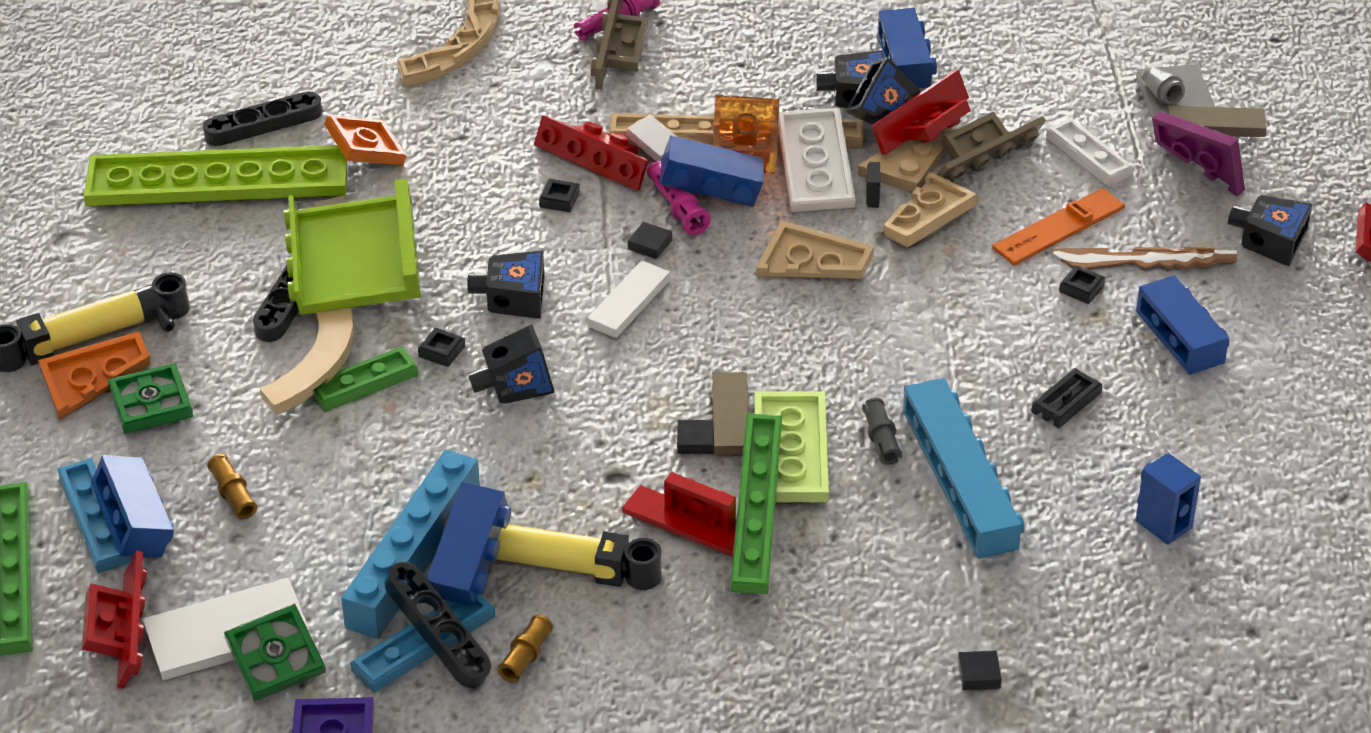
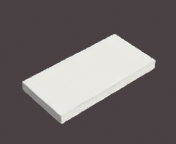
(815, 160)
(194, 634)

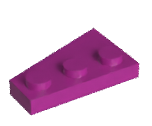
(1206, 147)

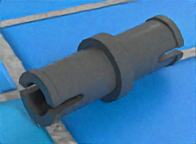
(882, 431)

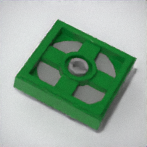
(150, 398)
(274, 652)

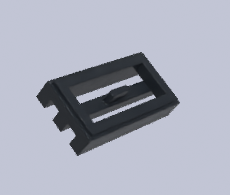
(1071, 401)

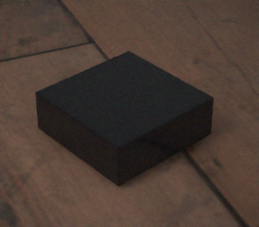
(873, 185)
(559, 195)
(649, 240)
(1082, 284)
(441, 347)
(695, 437)
(979, 670)

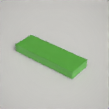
(365, 378)

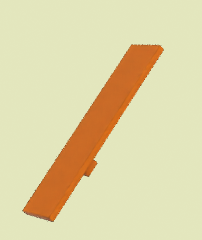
(1058, 226)

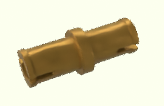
(232, 486)
(525, 648)

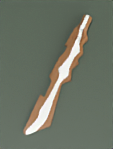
(1145, 257)

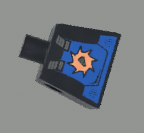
(847, 75)
(881, 92)
(1273, 226)
(512, 284)
(514, 368)

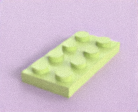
(803, 443)

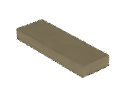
(1227, 120)
(729, 412)

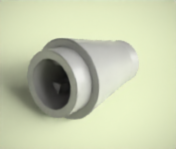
(1164, 86)

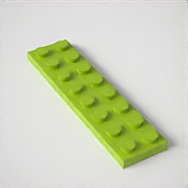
(215, 175)

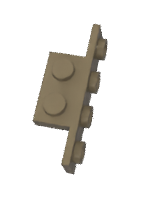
(621, 42)
(981, 140)

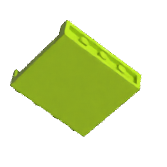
(352, 252)

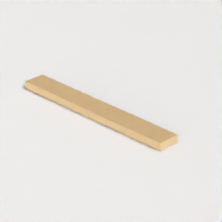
(700, 127)

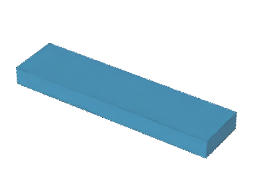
(89, 516)
(409, 649)

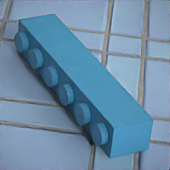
(962, 468)
(410, 539)

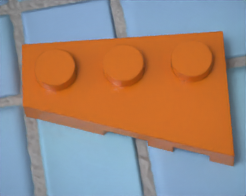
(84, 373)

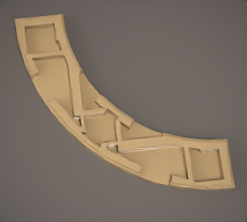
(460, 47)
(320, 364)

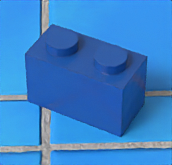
(1167, 498)

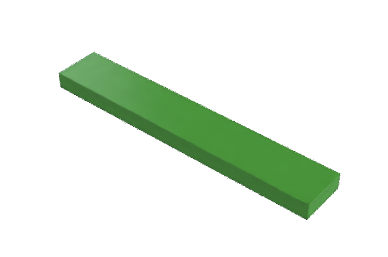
(756, 504)
(15, 570)

